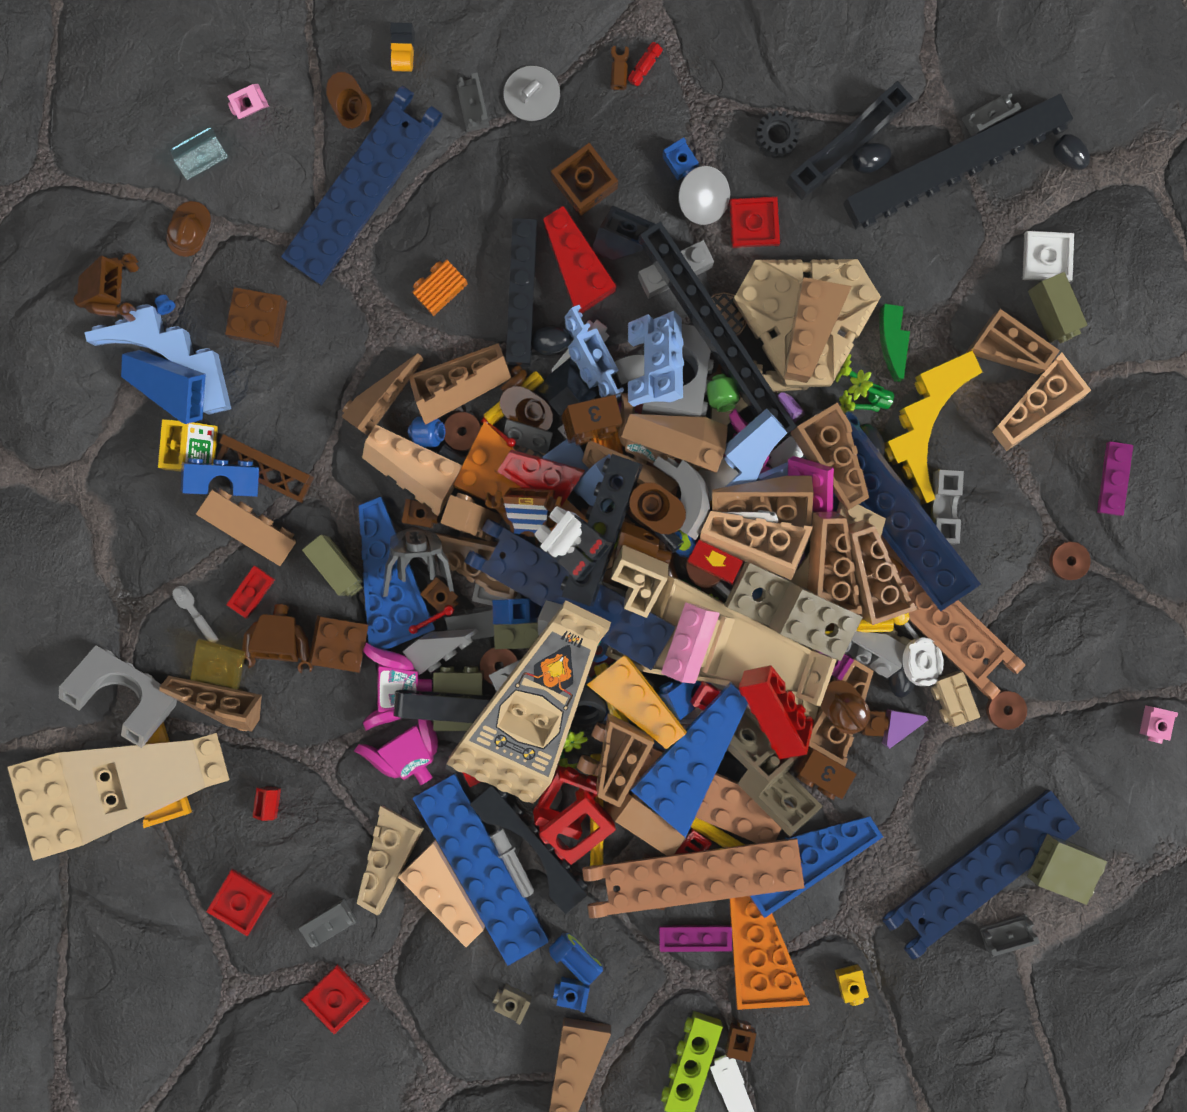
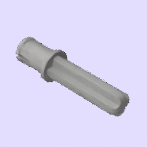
(511, 862)

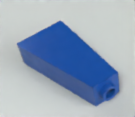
(167, 384)

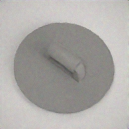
(531, 93)
(704, 195)

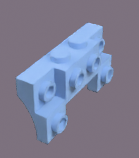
(591, 355)
(662, 359)

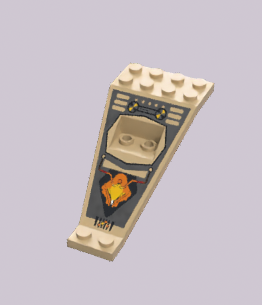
(529, 717)

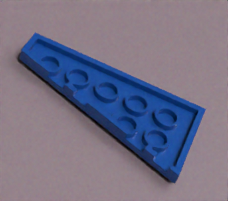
(404, 606)
(685, 770)
(821, 854)

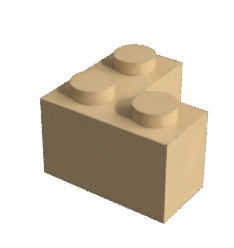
(643, 576)

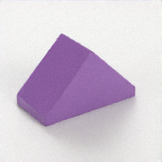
(900, 726)

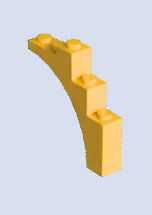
(918, 418)

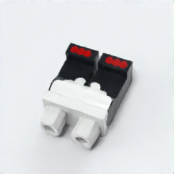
(566, 536)

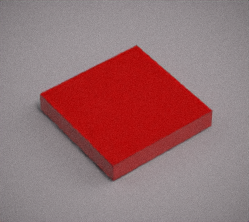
(754, 222)
(239, 902)
(335, 999)

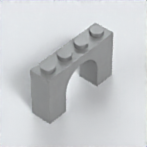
(698, 356)
(103, 669)

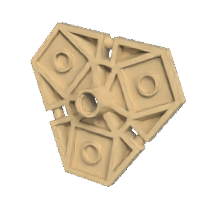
(769, 303)

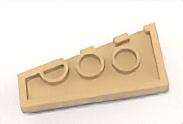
(388, 855)

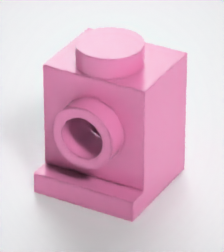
(237, 101)
(1151, 718)

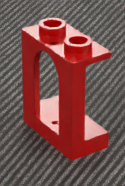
(583, 804)
(542, 812)

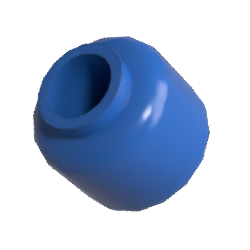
(426, 435)

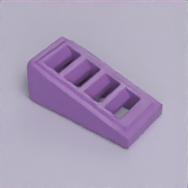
(791, 406)

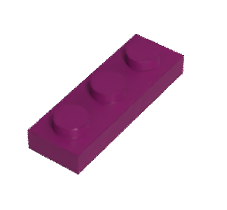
(1115, 478)
(695, 938)

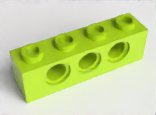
(696, 1026)

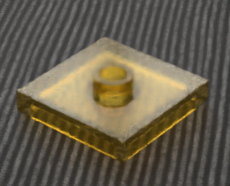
(217, 664)

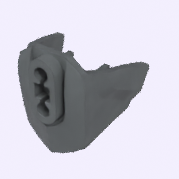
(416, 543)

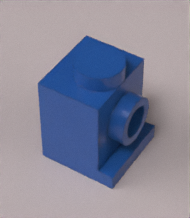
(675, 151)
(574, 986)

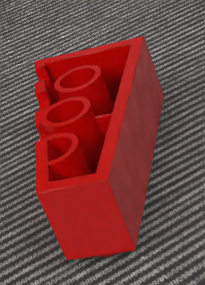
(578, 264)
(777, 712)

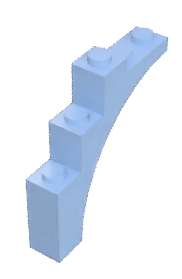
(173, 344)
(752, 446)

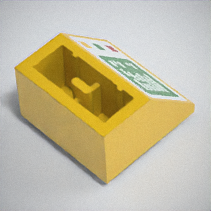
(185, 441)

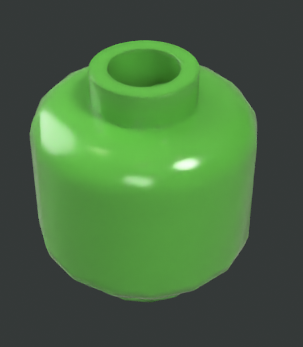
(722, 393)

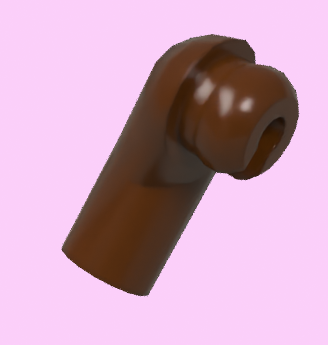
(518, 377)

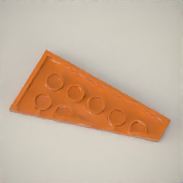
(481, 465)
(761, 960)

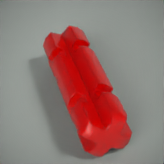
(645, 64)

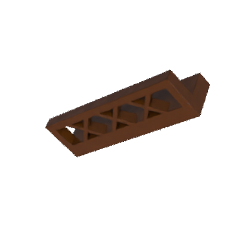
(273, 463)

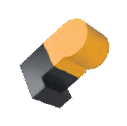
(402, 46)

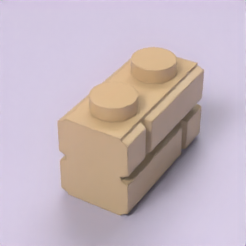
(955, 699)

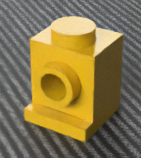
(852, 976)

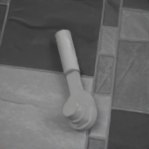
(186, 600)

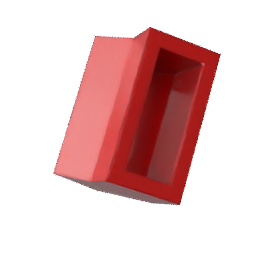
(266, 803)

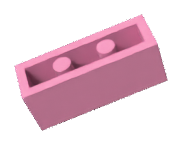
(690, 643)

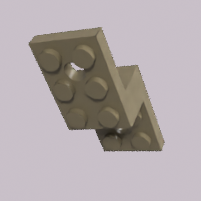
(793, 611)
(768, 777)

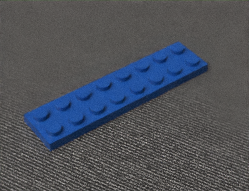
(479, 869)

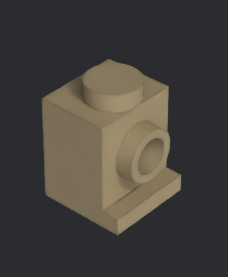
(516, 996)

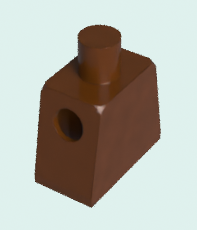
(641, 541)

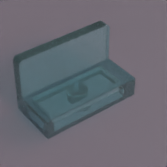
(198, 153)

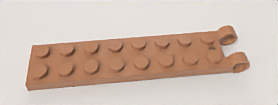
(958, 634)
(723, 805)
(697, 877)

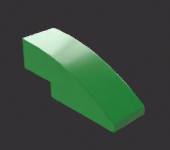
(893, 340)

